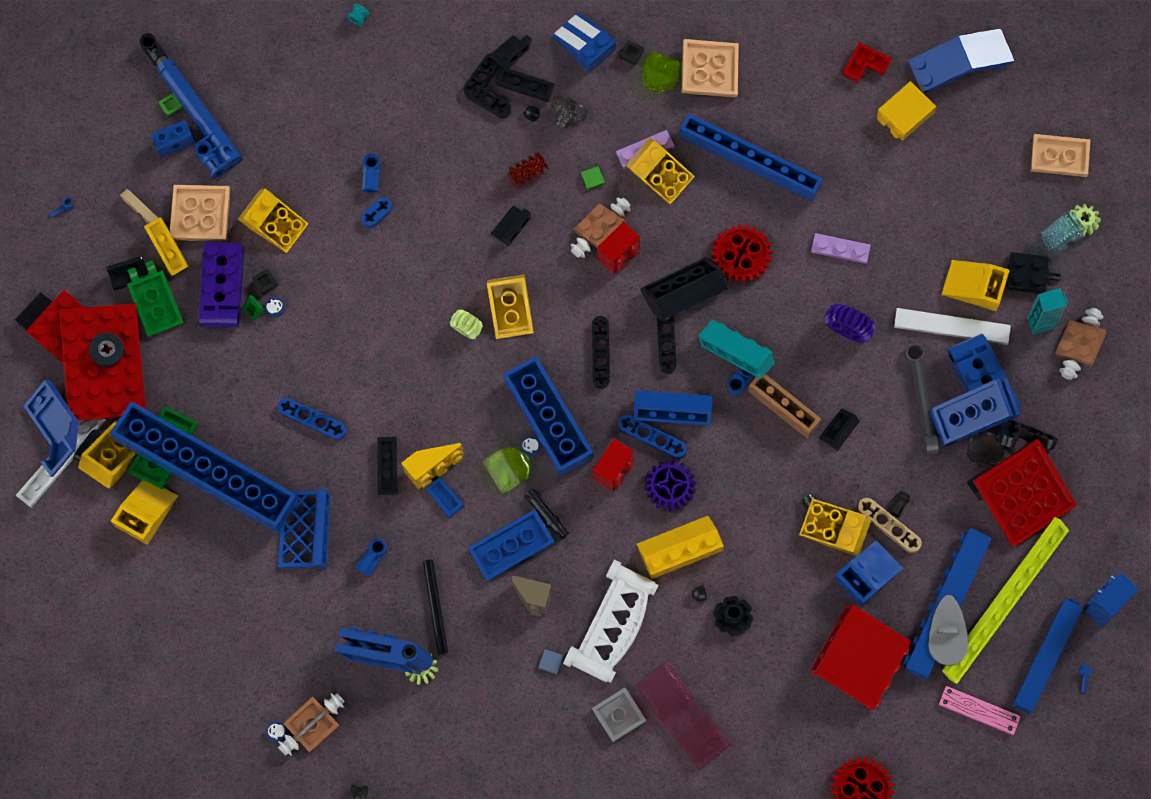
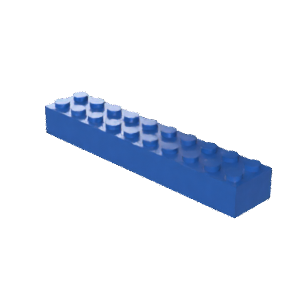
(204, 467)

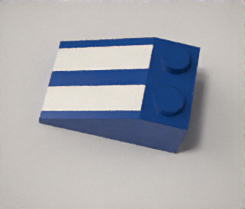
(585, 41)

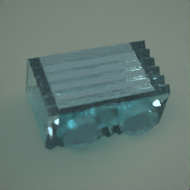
(1061, 232)

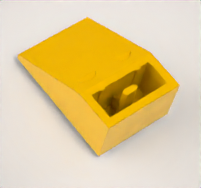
(659, 170)
(273, 220)
(976, 283)
(431, 462)
(144, 511)
(835, 527)

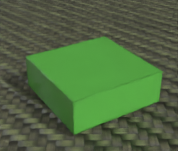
(170, 105)
(592, 178)

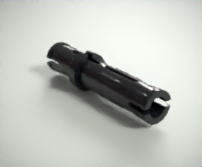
(546, 514)

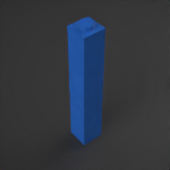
(1047, 656)

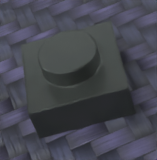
(631, 52)
(265, 281)

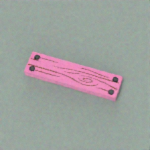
(979, 710)

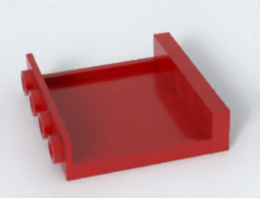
(860, 656)

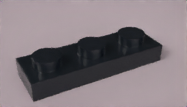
(525, 84)
(387, 465)

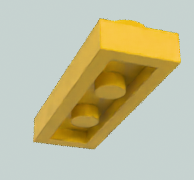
(166, 246)

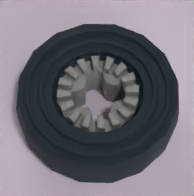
(112, 341)

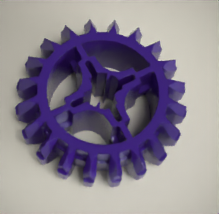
(849, 323)
(661, 486)

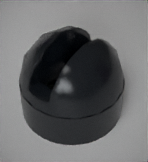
(532, 109)
(699, 593)

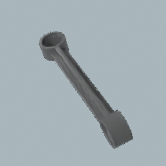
(929, 437)

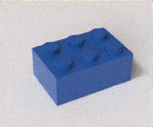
(1110, 599)

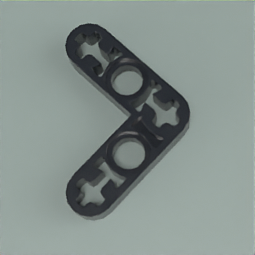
(482, 92)
(1013, 430)

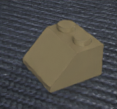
(533, 594)

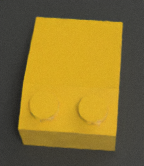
(510, 306)
(106, 459)

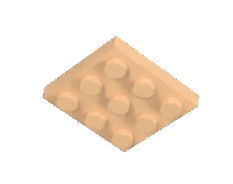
(710, 68)
(200, 213)

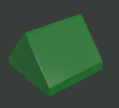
(253, 307)

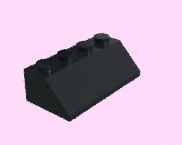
(684, 288)

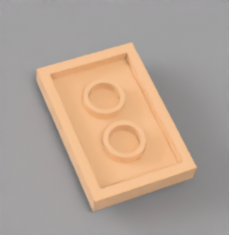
(1060, 155)

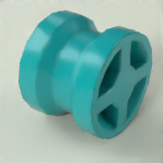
(358, 14)

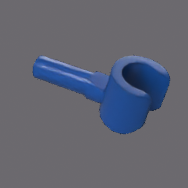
(62, 208)
(1085, 671)

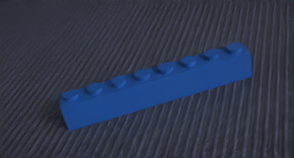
(750, 157)
(956, 584)

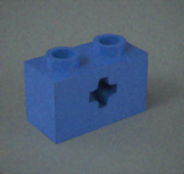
(172, 138)

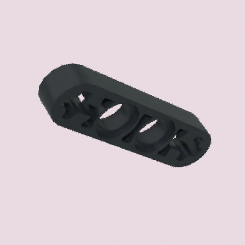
(666, 337)
(600, 352)

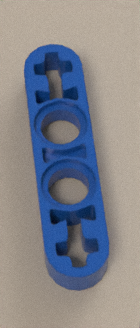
(311, 420)
(653, 434)

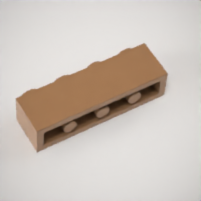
(785, 405)

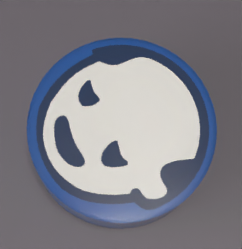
(274, 307)
(530, 445)
(276, 731)

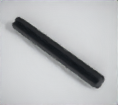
(435, 607)

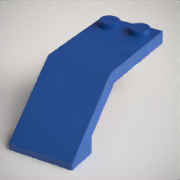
(960, 57)
(55, 423)

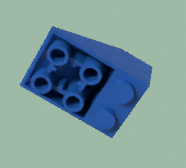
(868, 573)

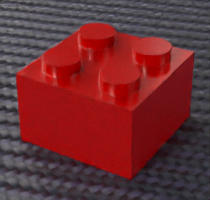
(618, 248)
(613, 465)

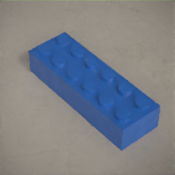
(548, 416)

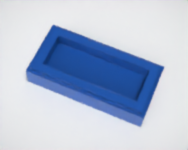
(444, 497)

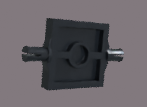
(1029, 273)

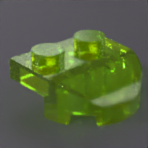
(660, 72)
(508, 468)

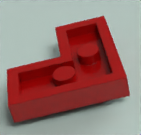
(863, 58)

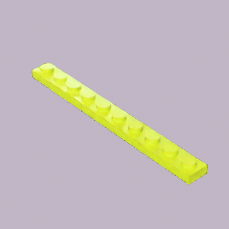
(1008, 597)

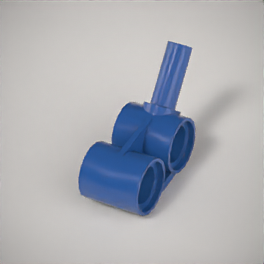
(741, 378)

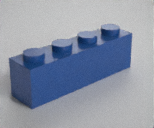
(673, 407)

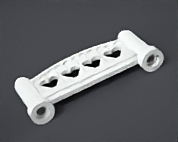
(587, 657)

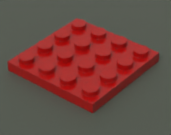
(1024, 493)

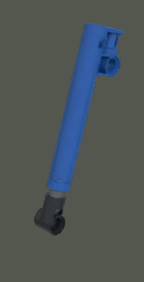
(220, 148)

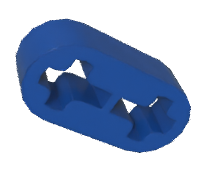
(373, 209)

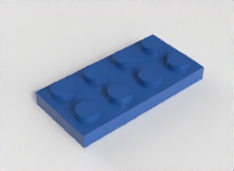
(511, 545)

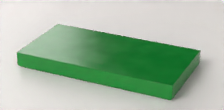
(150, 472)

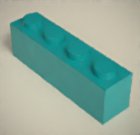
(1047, 311)
(736, 349)

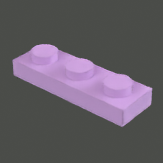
(628, 152)
(840, 248)

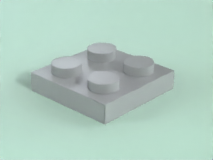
(619, 715)

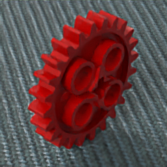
(757, 260)
(873, 774)

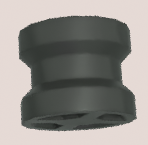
(358, 792)

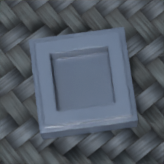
(550, 662)

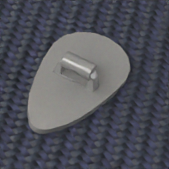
(948, 633)

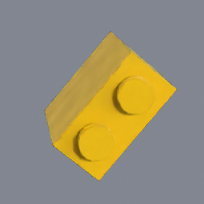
(905, 111)

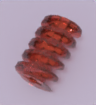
(527, 169)

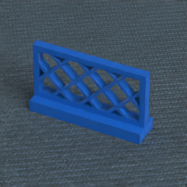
(320, 533)

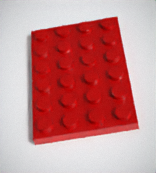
(97, 390)

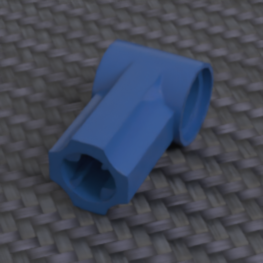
(371, 174)
(370, 558)

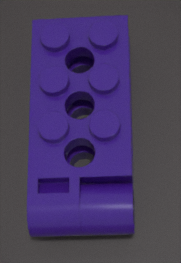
(227, 312)

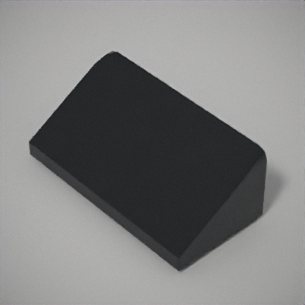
(839, 429)

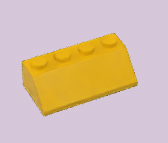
(680, 547)

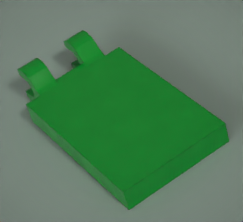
(154, 300)

